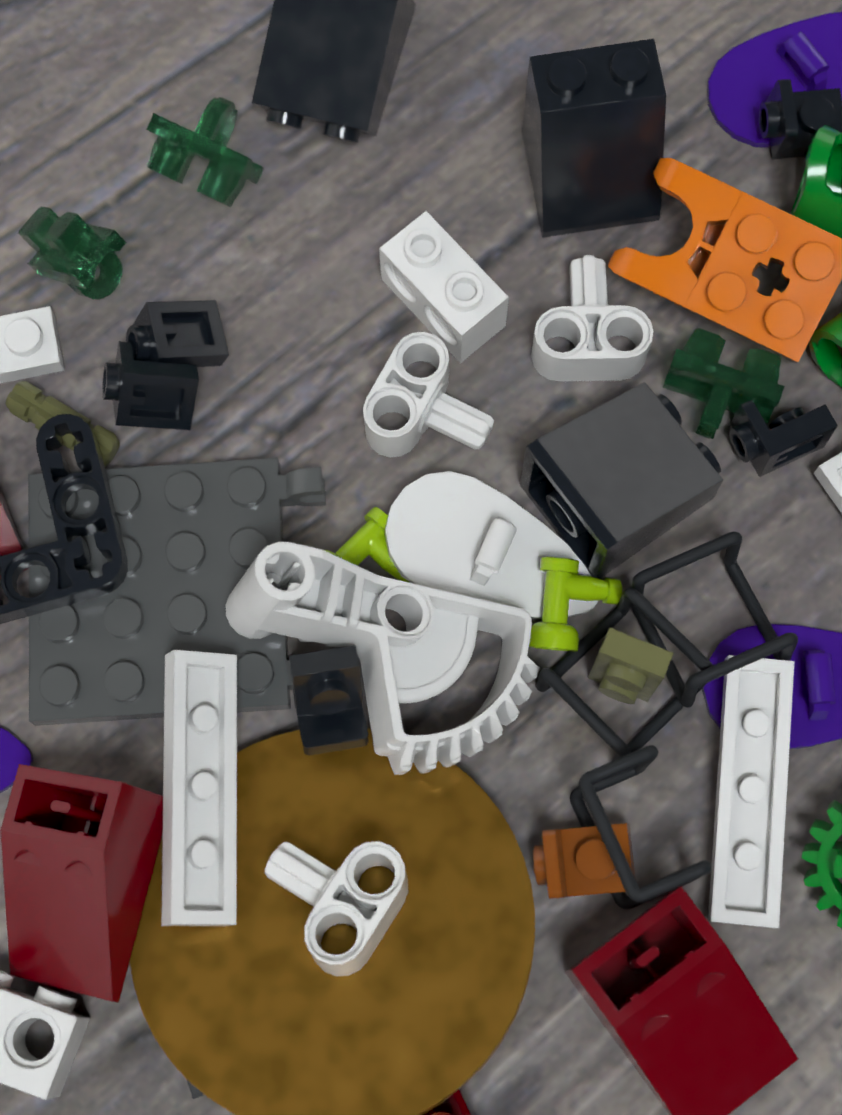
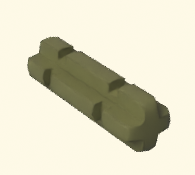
(32, 406)

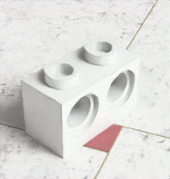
(443, 286)
(17, 1013)

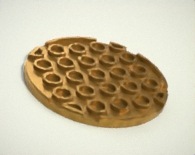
(277, 1034)

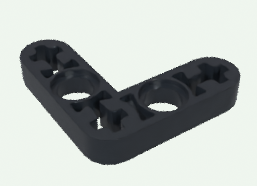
(66, 556)

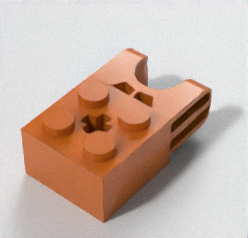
(726, 246)

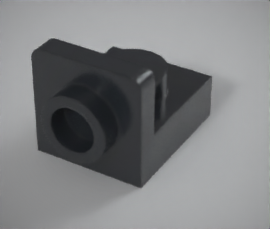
(794, 117)
(179, 333)
(149, 391)
(788, 439)
(329, 700)

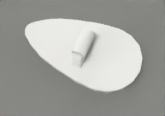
(473, 543)

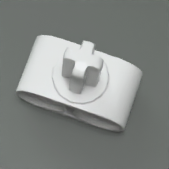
(589, 326)
(420, 401)
(340, 899)

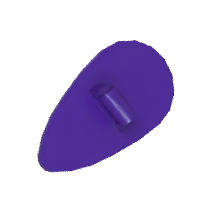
(744, 77)
(816, 681)

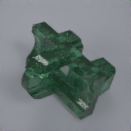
(178, 145)
(72, 250)
(722, 388)

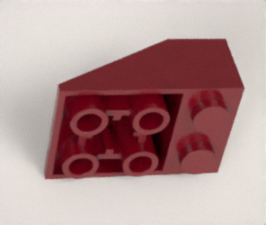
(76, 877)
(683, 1010)

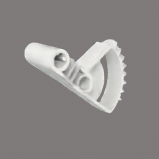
(339, 604)

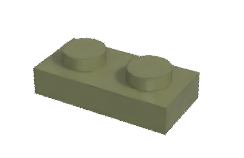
(629, 667)

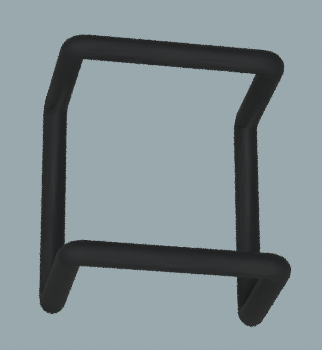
(781, 647)
(552, 677)
(605, 777)

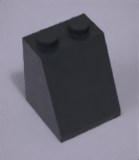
(332, 63)
(595, 136)
(619, 477)

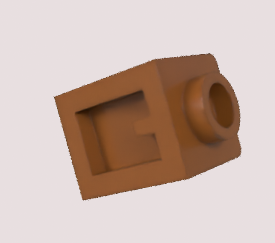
(578, 862)

